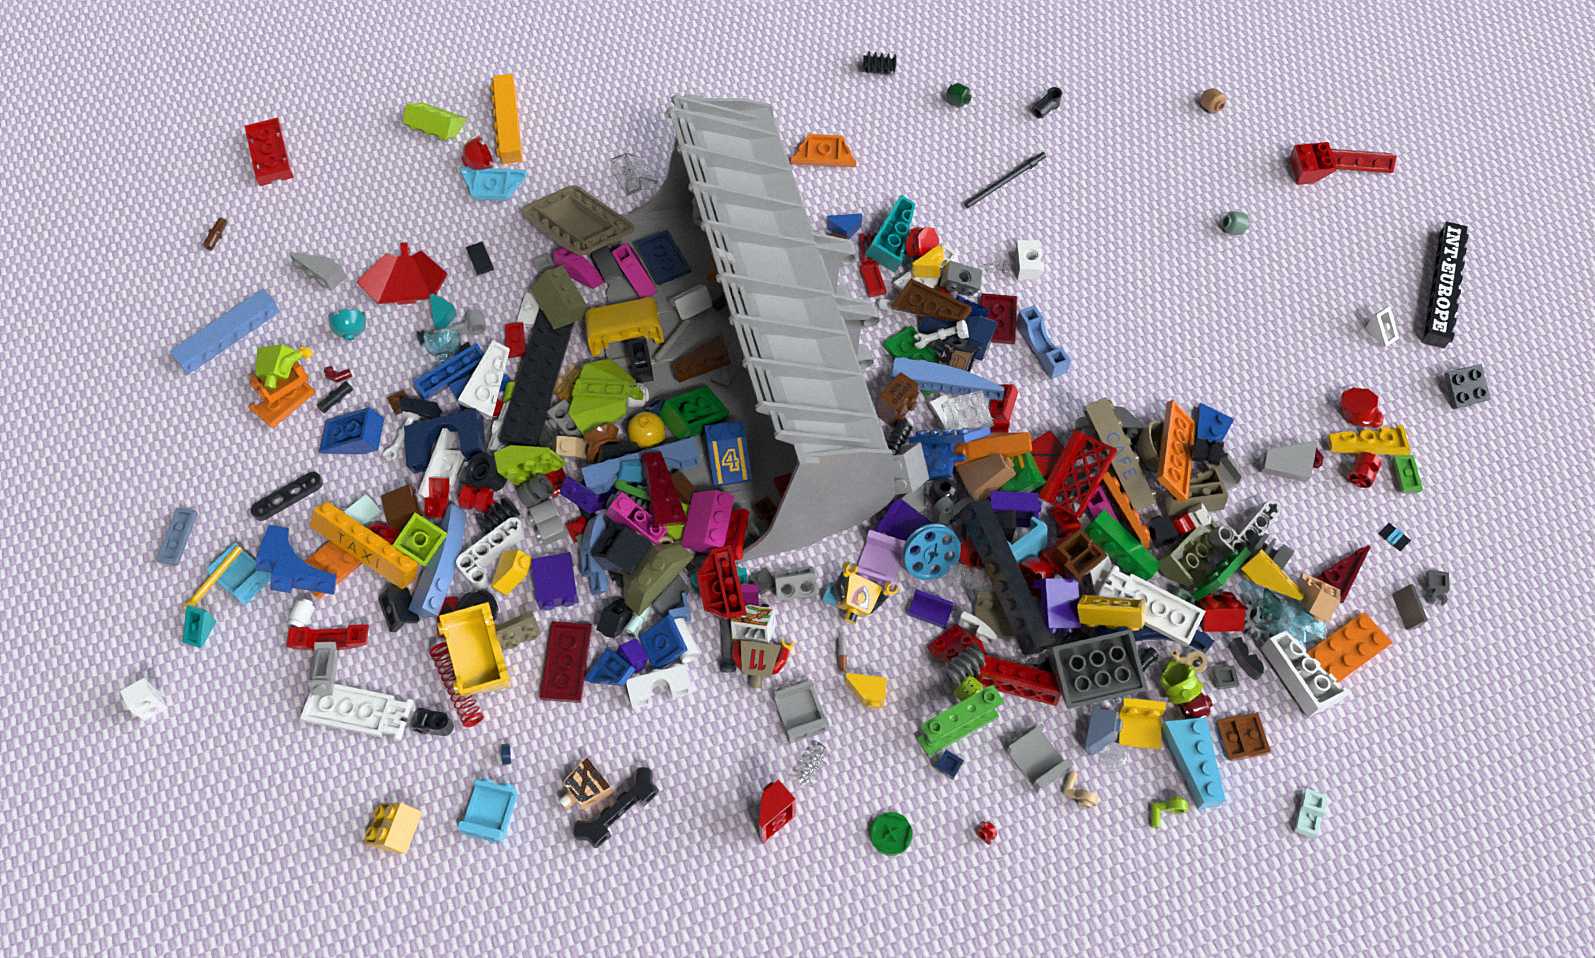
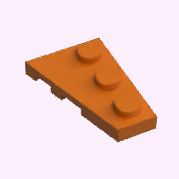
(277, 411)

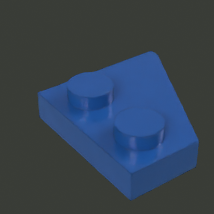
(610, 670)

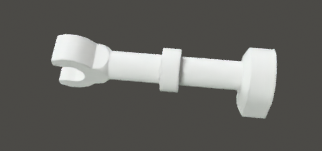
(960, 328)
(394, 449)

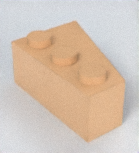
(1319, 597)

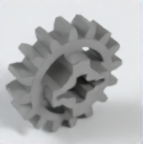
(1255, 624)

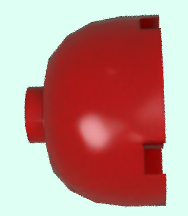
(476, 155)
(1036, 569)

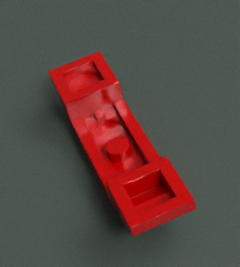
(345, 638)

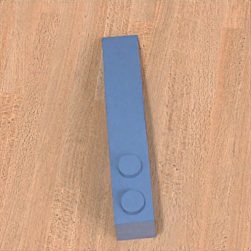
(945, 378)
(441, 568)

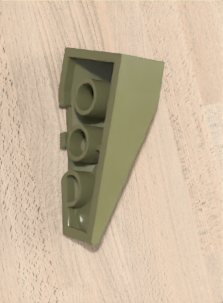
(1189, 557)

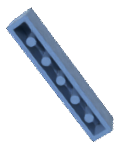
(225, 331)

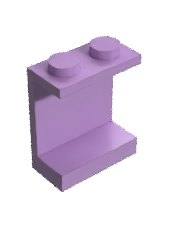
(880, 558)

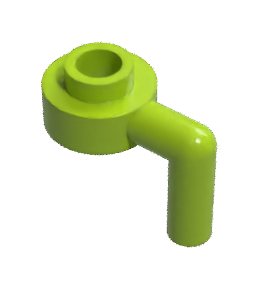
(1176, 805)

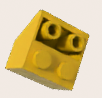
(392, 827)

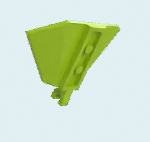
(601, 395)

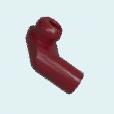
(336, 376)
(1318, 460)

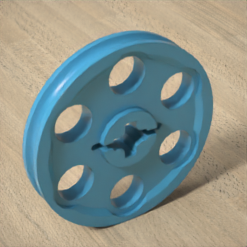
(926, 546)

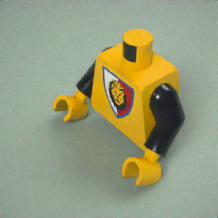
(858, 594)

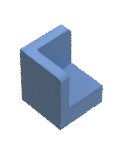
(681, 610)

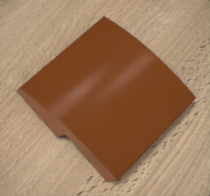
(1243, 737)

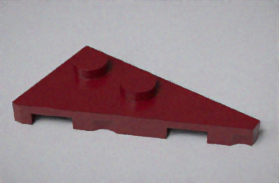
(1345, 572)

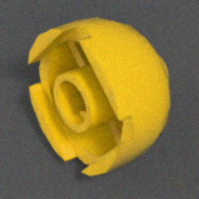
(646, 430)

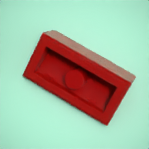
(1004, 408)

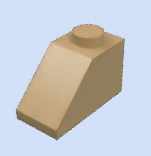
(570, 447)

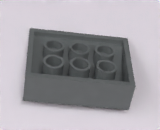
(1097, 669)

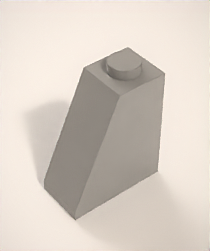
(1290, 461)

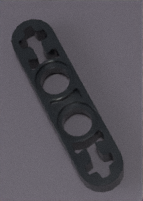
(288, 498)

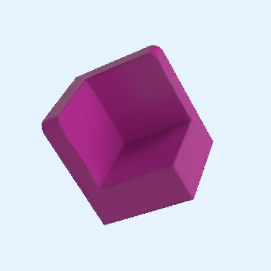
(750, 594)

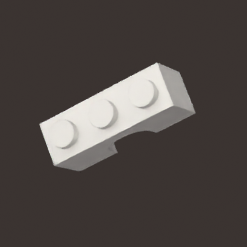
(674, 678)

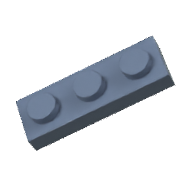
(177, 536)

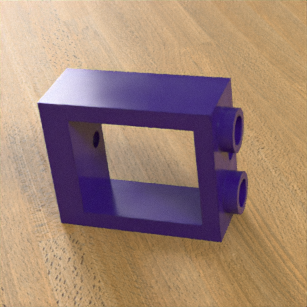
(1025, 504)

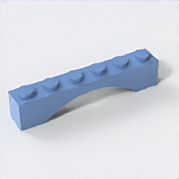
(677, 455)

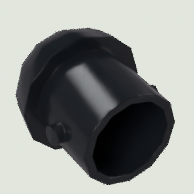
(941, 488)

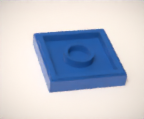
(663, 643)

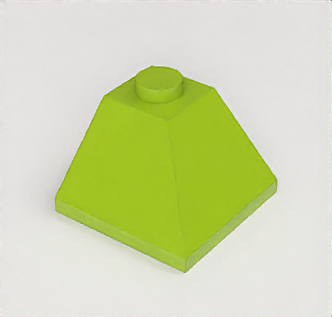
(420, 539)

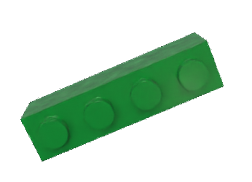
(1122, 546)

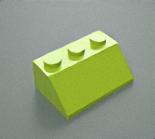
(433, 120)

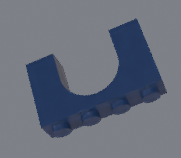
(422, 435)

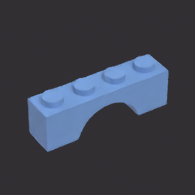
(1052, 358)

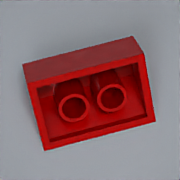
(776, 810)

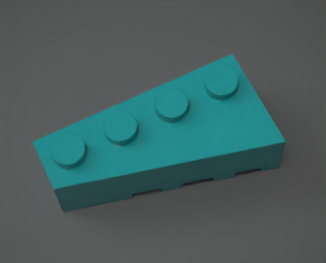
(891, 238)

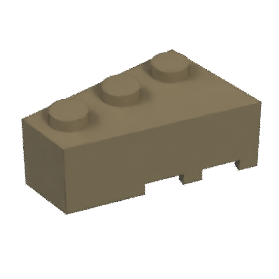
(1203, 488)

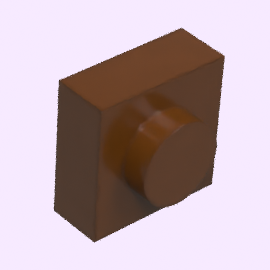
(394, 401)

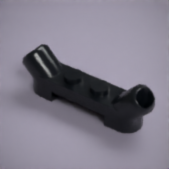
(597, 831)

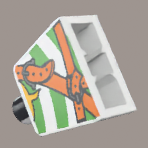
(756, 625)

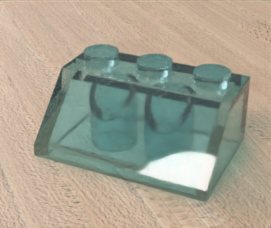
(1288, 615)

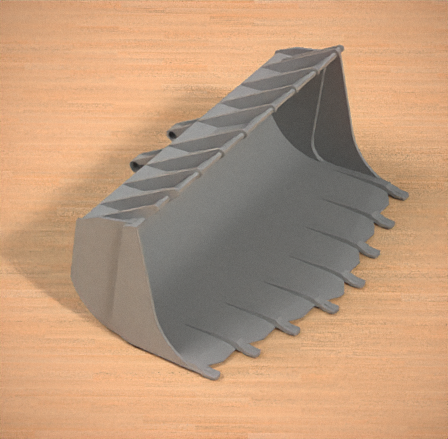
(803, 375)

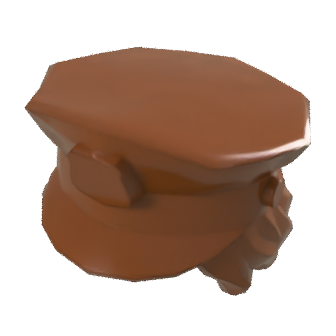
(599, 436)

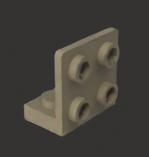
(992, 614)
(517, 631)

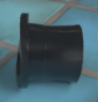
(483, 473)

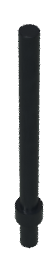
(1029, 164)

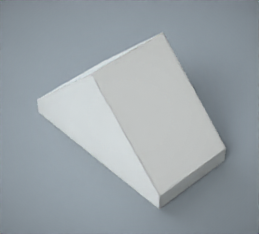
(1383, 327)

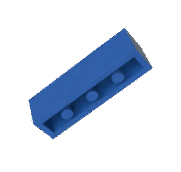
(448, 372)

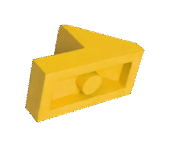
(929, 264)

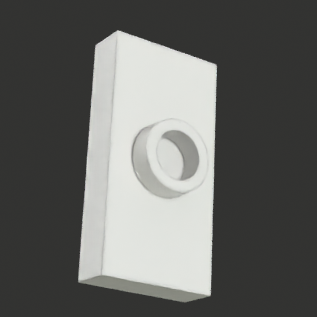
(529, 311)

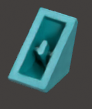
(442, 311)
(197, 626)

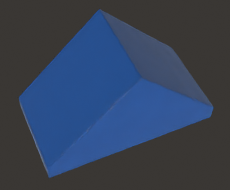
(844, 224)

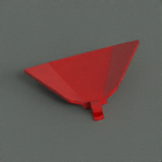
(403, 278)

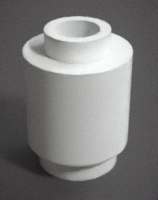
(301, 613)

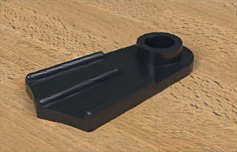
(421, 407)

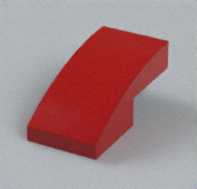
(438, 497)

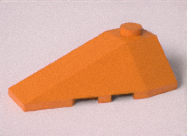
(1005, 443)

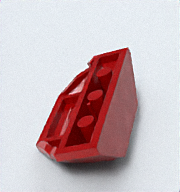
(721, 584)

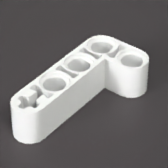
(492, 549)

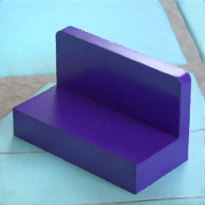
(930, 609)

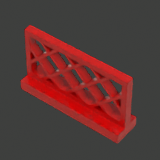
(1072, 452)

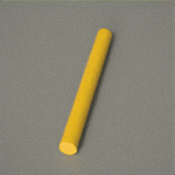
(214, 577)

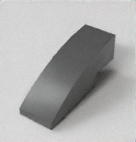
(607, 265)

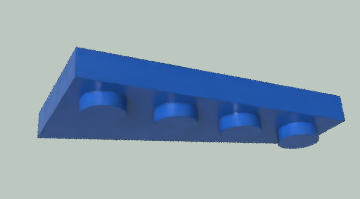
(949, 435)

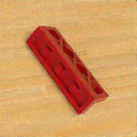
(1364, 160)
(1021, 678)

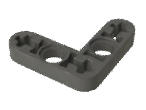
(947, 512)

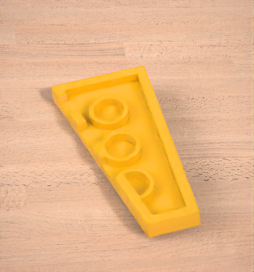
(1382, 441)

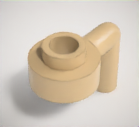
(1190, 659)
(1085, 798)

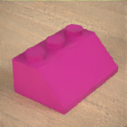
(707, 521)

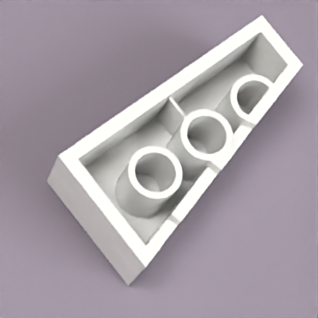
(1302, 674)

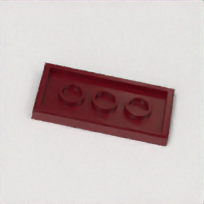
(566, 662)

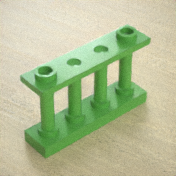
(960, 720)

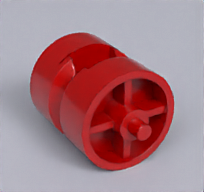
(1364, 469)
(474, 498)

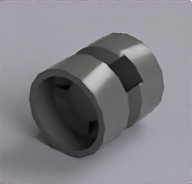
(535, 490)

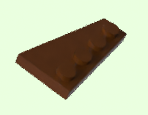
(928, 302)

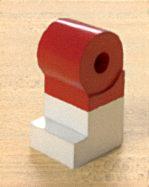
(1191, 519)

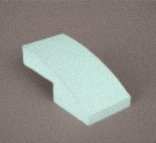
(1310, 813)

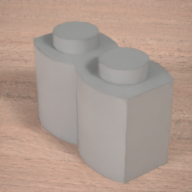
(547, 522)

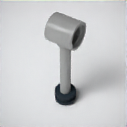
(473, 322)

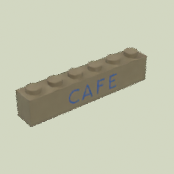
(1125, 462)

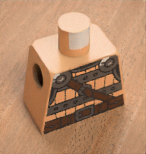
(585, 786)

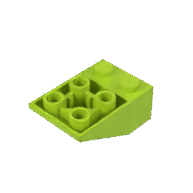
(524, 462)

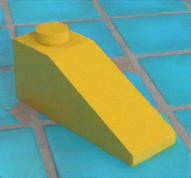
(1267, 574)

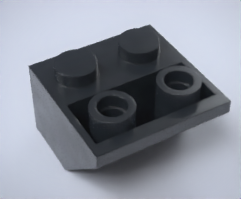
(621, 550)

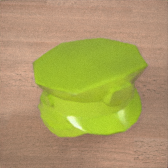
(1180, 682)

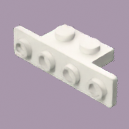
(442, 463)

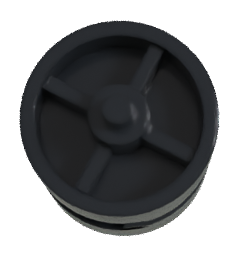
(1208, 451)

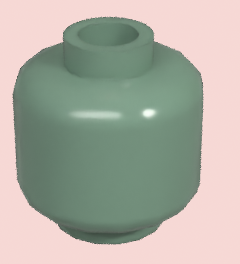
(1235, 222)

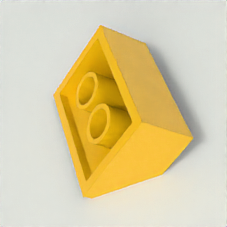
(1112, 612)

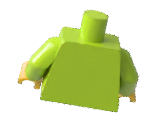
(276, 361)

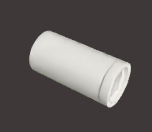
(693, 651)

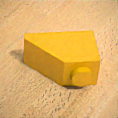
(510, 571)
(867, 689)

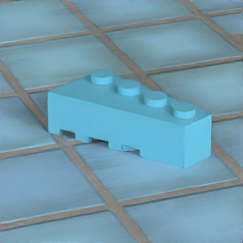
(1196, 759)

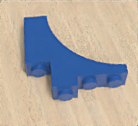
(287, 568)

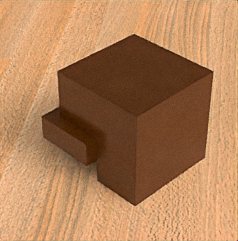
(400, 506)
(1078, 556)

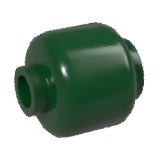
(958, 94)

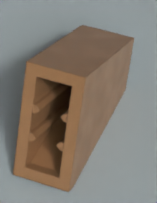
(986, 475)

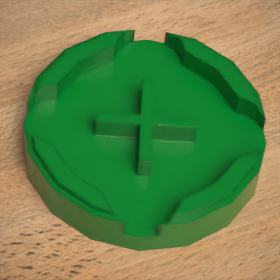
(891, 834)

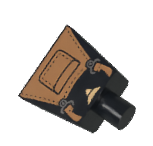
(957, 353)

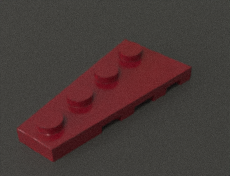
(663, 495)

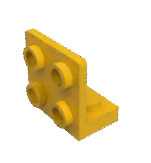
(1141, 723)

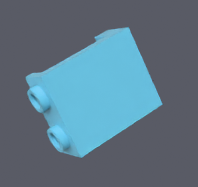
(1032, 543)
(241, 576)
(489, 811)

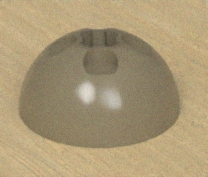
(1150, 444)

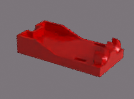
(268, 151)

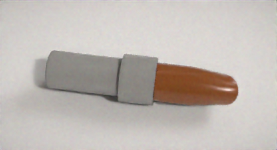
(842, 652)

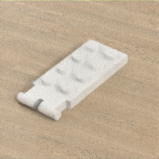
(1162, 609)
(358, 711)

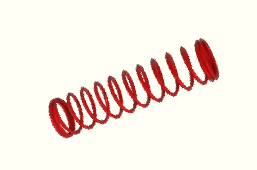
(471, 715)

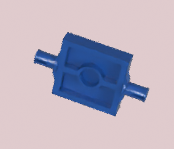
(941, 459)

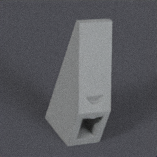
(322, 269)

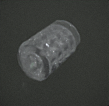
(810, 764)

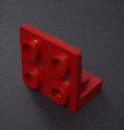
(953, 642)

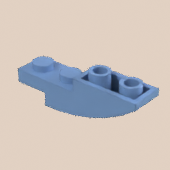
(589, 567)

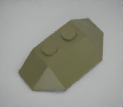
(654, 574)

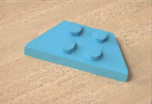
(493, 183)

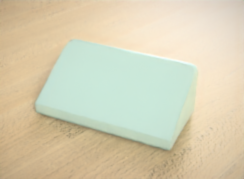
(363, 510)

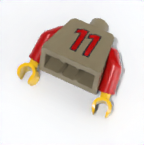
(759, 659)

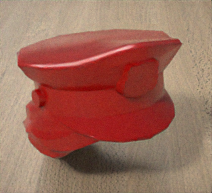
(921, 241)
(1361, 407)

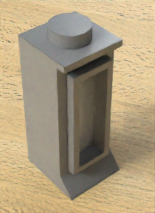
(323, 668)

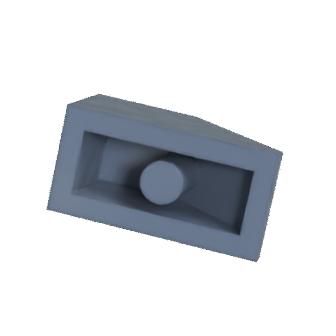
(1102, 729)

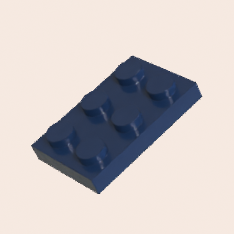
(663, 257)

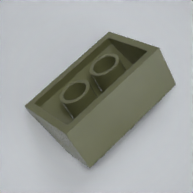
(559, 297)

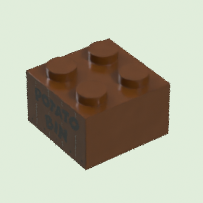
(897, 399)

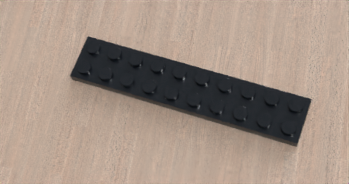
(536, 384)

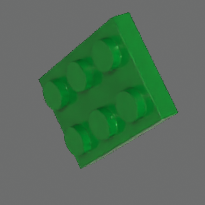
(1219, 576)

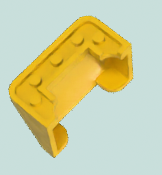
(622, 322)
(474, 650)

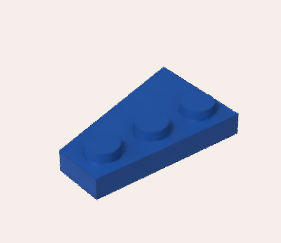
(1212, 423)

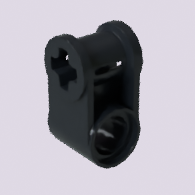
(428, 721)

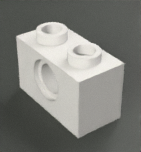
(1028, 260)

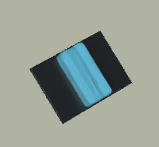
(1394, 536)

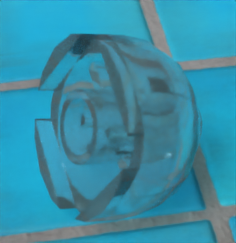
(443, 344)

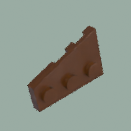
(703, 360)

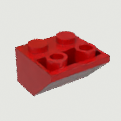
(1312, 162)
(1222, 612)

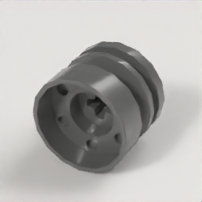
(1279, 556)

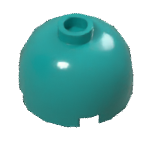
(347, 323)

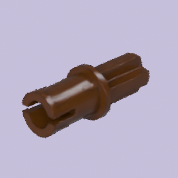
(215, 234)

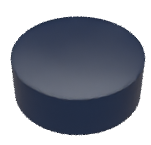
(506, 754)

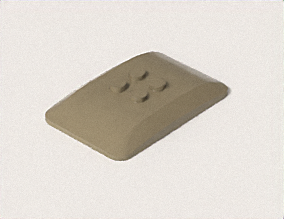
(577, 220)

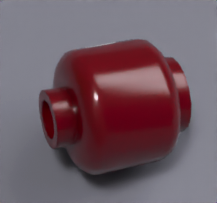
(1197, 708)

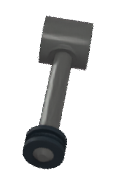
(727, 665)

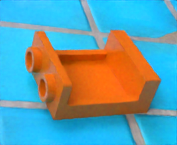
(296, 377)

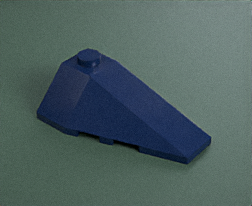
(979, 330)

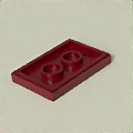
(1004, 311)

